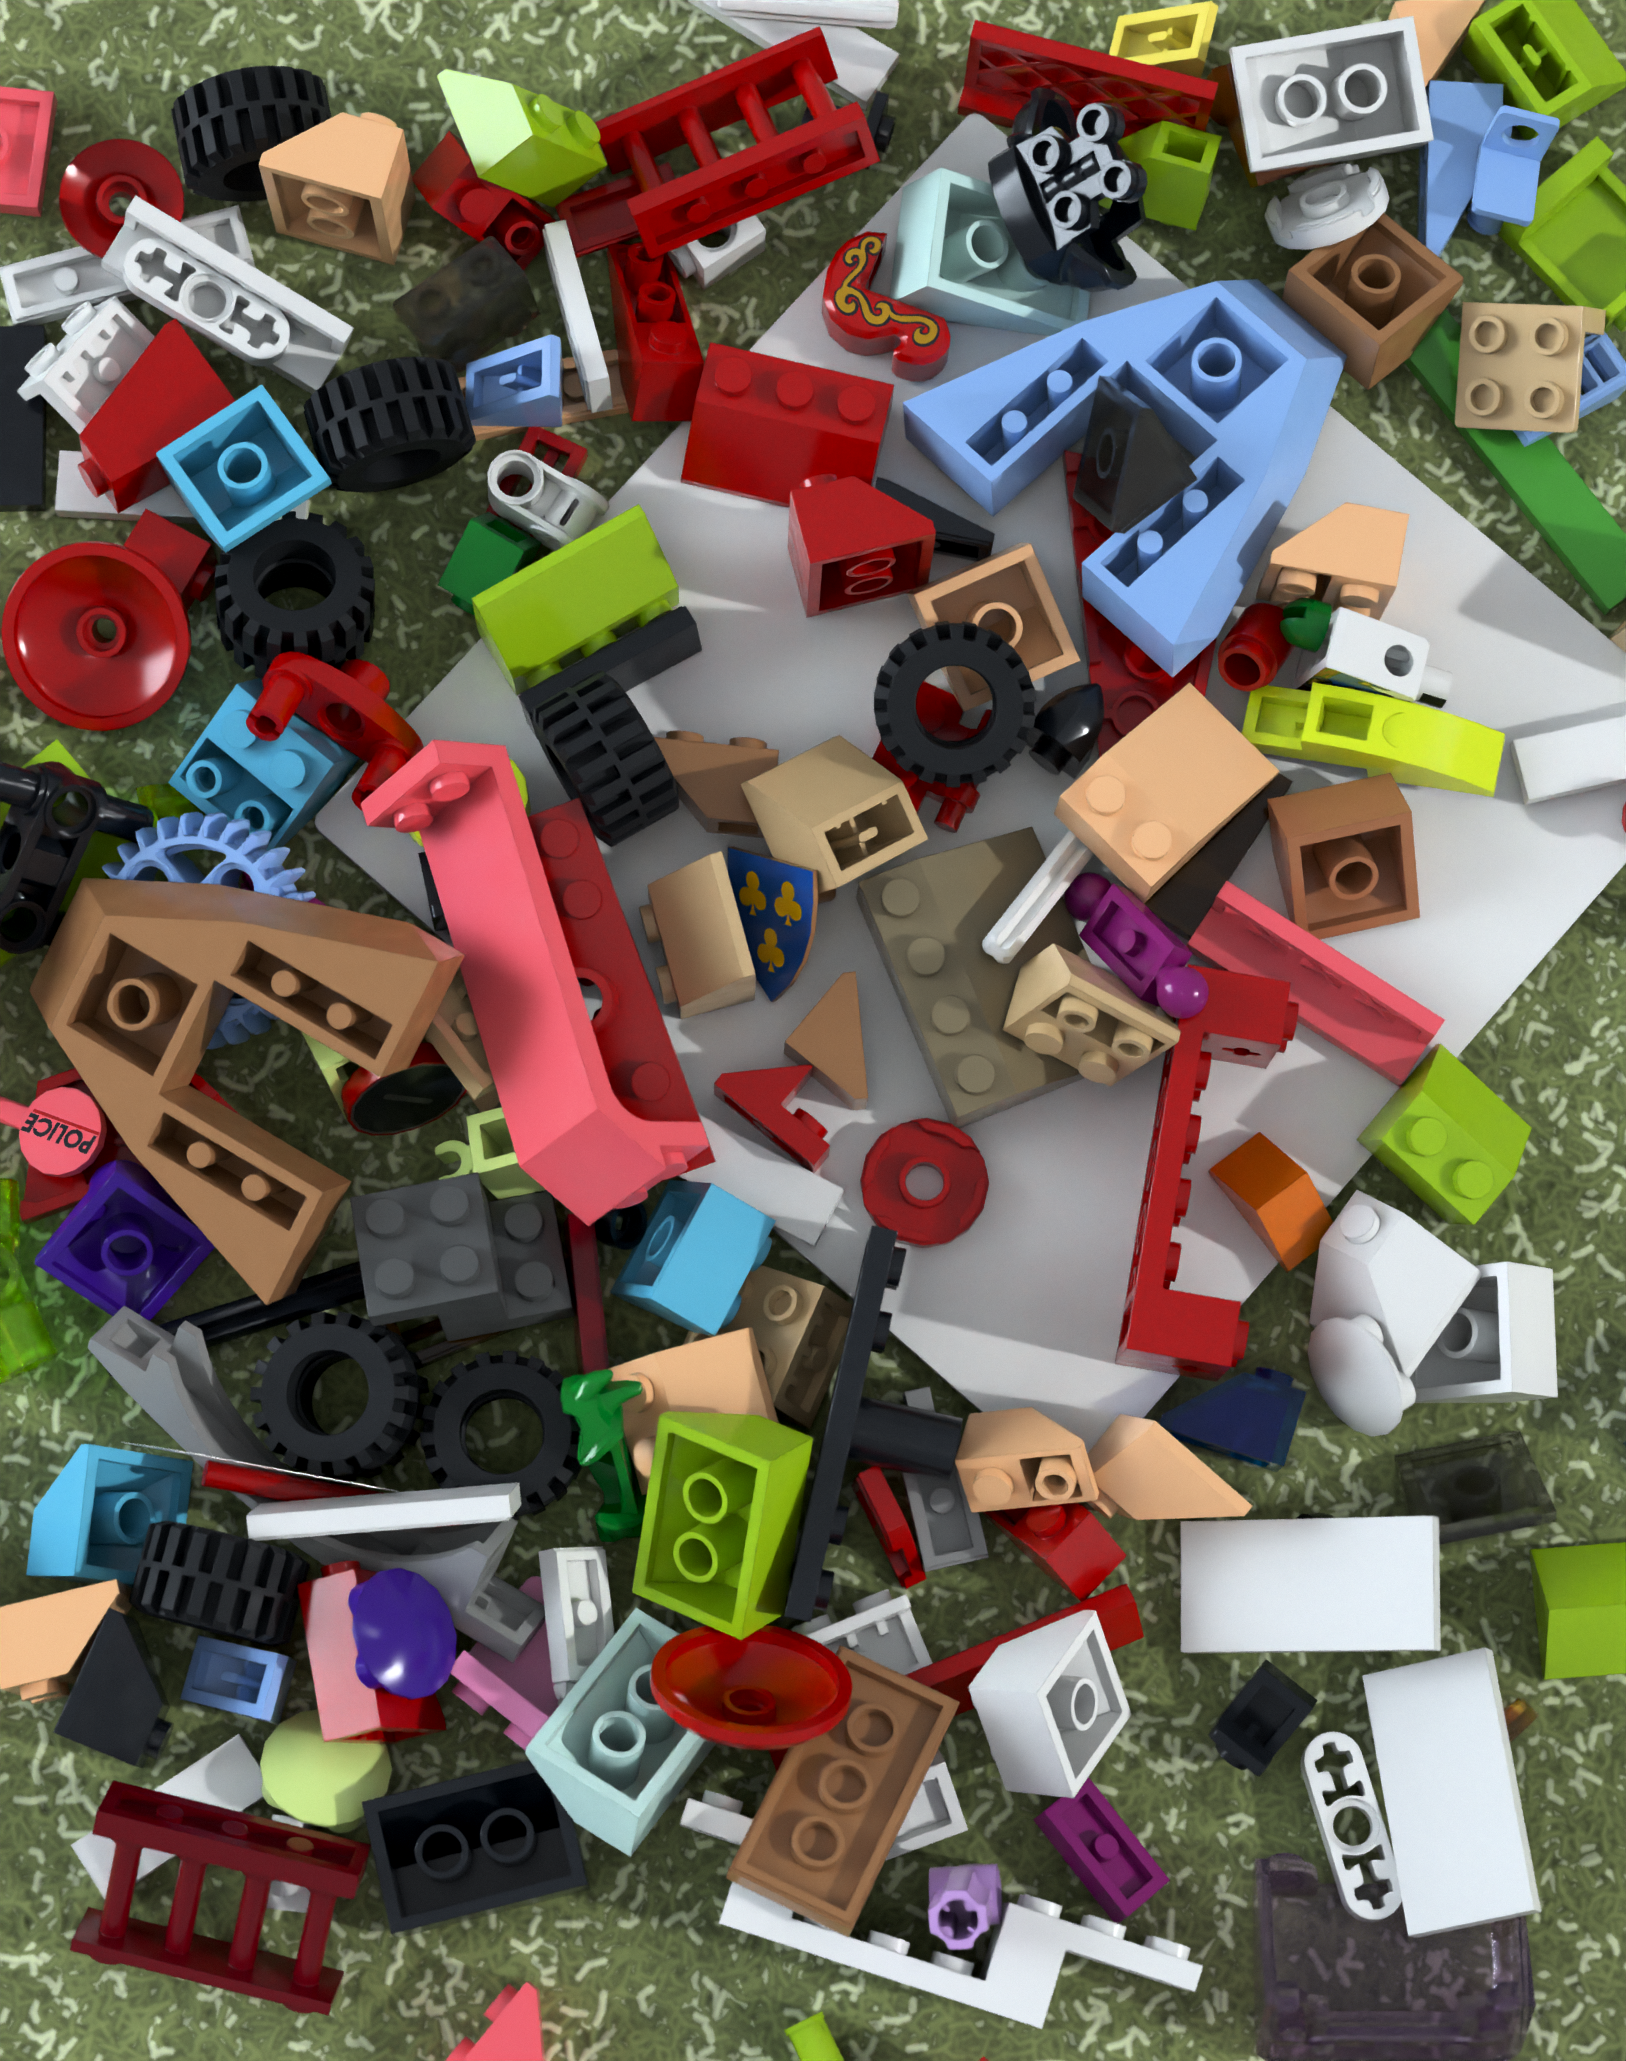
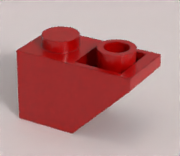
(479, 206)
(1063, 1543)

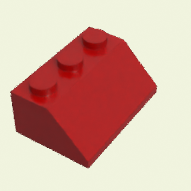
(777, 421)
(854, 544)

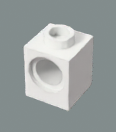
(710, 265)

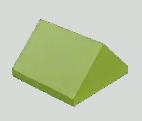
(1580, 1609)

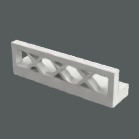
(315, 334)

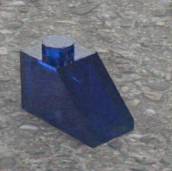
(1242, 1418)

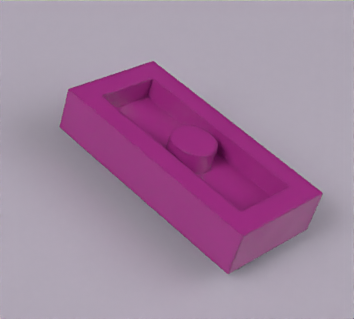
(1102, 1851)

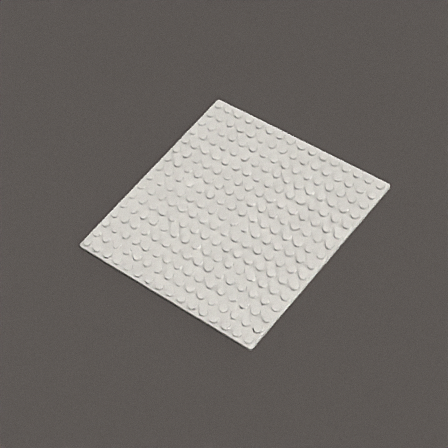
(1040, 1281)

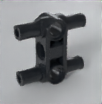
(46, 844)

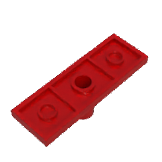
(604, 954)

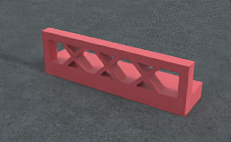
(1332, 991)

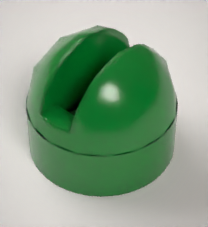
(1306, 623)

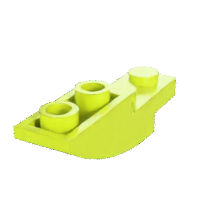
(1375, 734)

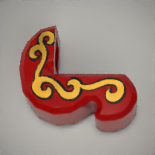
(878, 324)

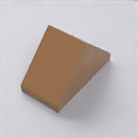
(834, 1043)

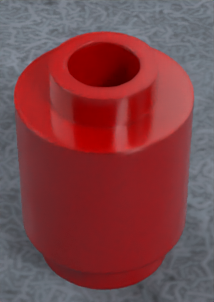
(1254, 648)

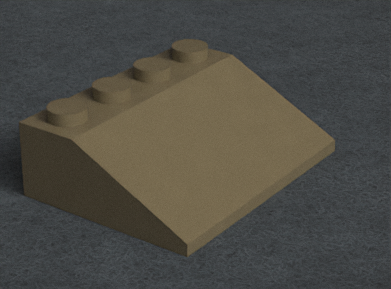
(954, 995)

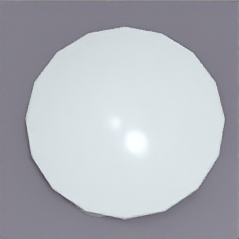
(1359, 1374)

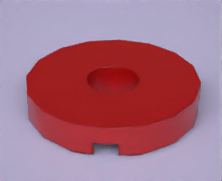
(932, 1145)

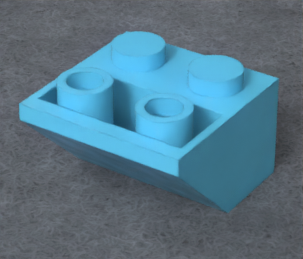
(262, 781)

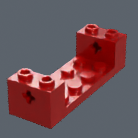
(1162, 1327)

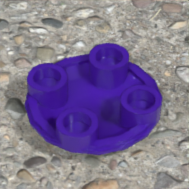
(402, 1634)

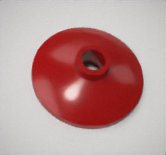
(113, 171)

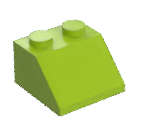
(523, 137)
(1448, 1138)

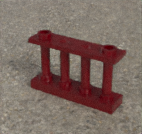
(234, 1840)

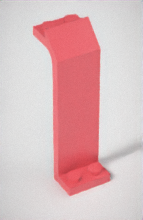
(524, 984)

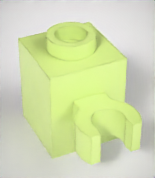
(490, 1155)

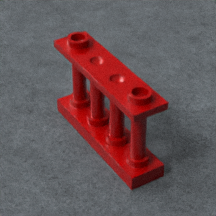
(750, 179)

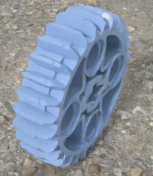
(163, 850)

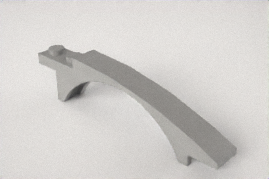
(183, 1394)

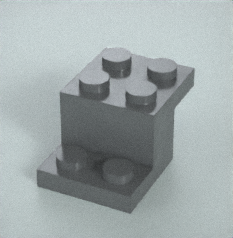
(461, 1257)

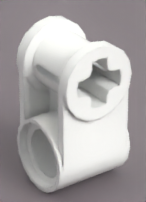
(548, 503)

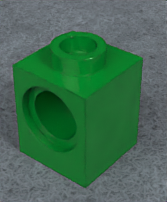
(485, 556)

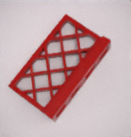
(1002, 81)

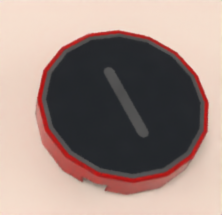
(403, 1098)

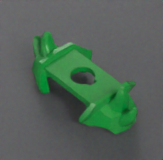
(604, 1449)

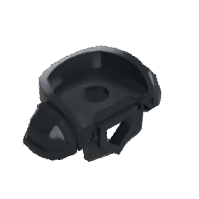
(1053, 186)

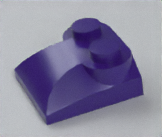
(125, 1242)

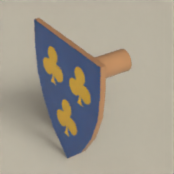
(777, 915)

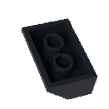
(472, 1848)

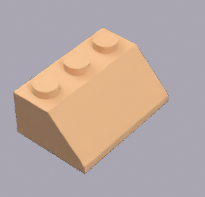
(343, 185)

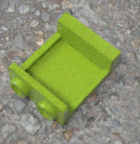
(1579, 234)

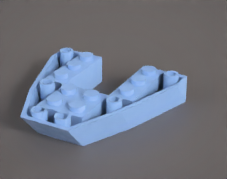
(1229, 381)

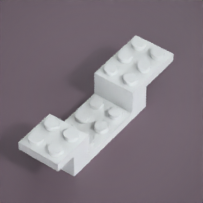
(1020, 1957)

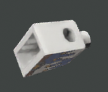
(1373, 659)

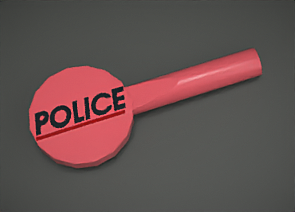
(58, 1130)

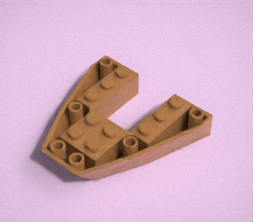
(139, 994)

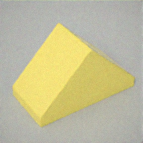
(1167, 37)

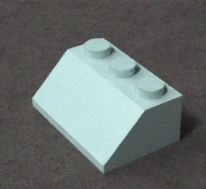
(611, 1745)

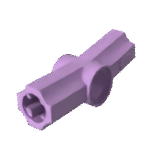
(964, 1902)

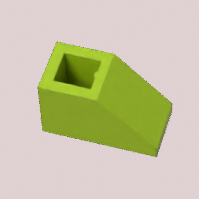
(1177, 168)

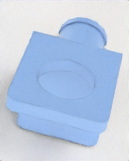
(1509, 170)

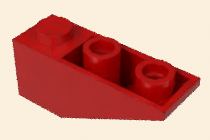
(653, 335)

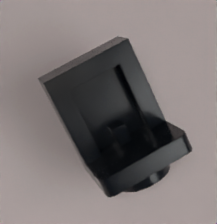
(1260, 1719)

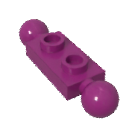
(1136, 945)

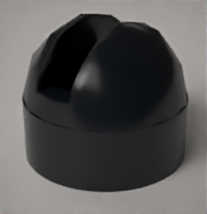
(631, 1231)

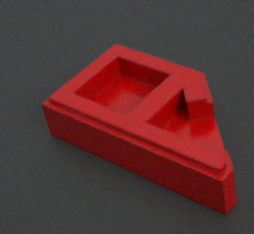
(889, 1526)

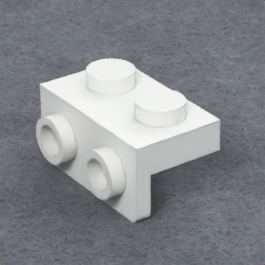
(879, 1631)

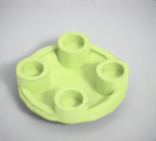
(321, 1779)

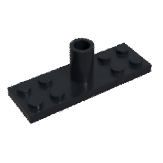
(864, 1429)

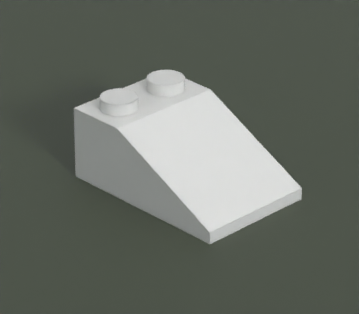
(1332, 95)

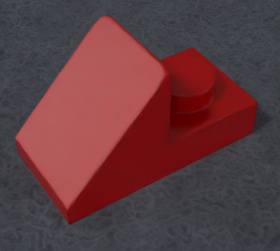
(762, 1100)

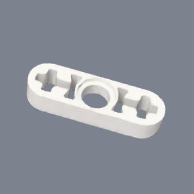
(211, 328)
(1322, 1783)

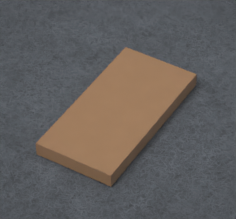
(844, 1798)

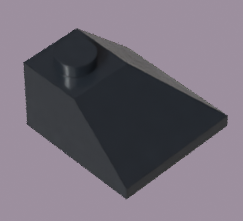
(118, 1697)

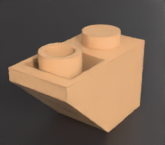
(1022, 1462)

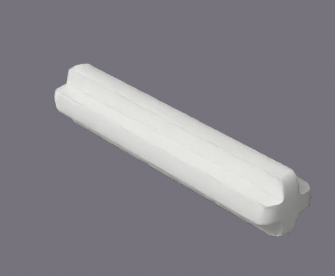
(837, 12)
(1036, 899)

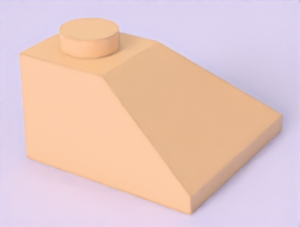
(1153, 1476)

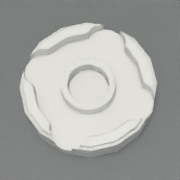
(1327, 207)

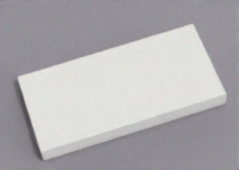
(1310, 1585)
(1451, 1793)

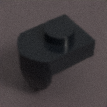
(1067, 729)

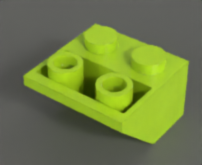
(1544, 58)

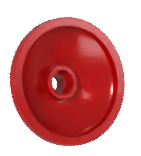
(64, 659)
(751, 1691)

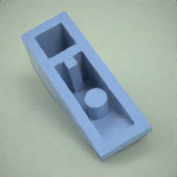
(1448, 164)

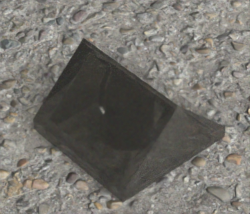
(1127, 460)
(1476, 1488)

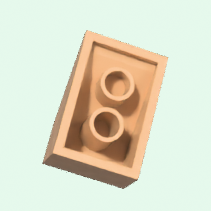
(1164, 791)

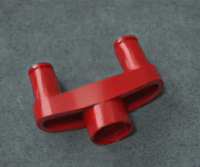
(341, 704)

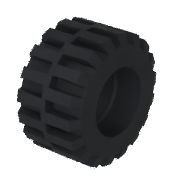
(236, 118)
(389, 424)
(304, 556)
(606, 757)
(966, 759)
(490, 1380)
(290, 1385)
(219, 1583)

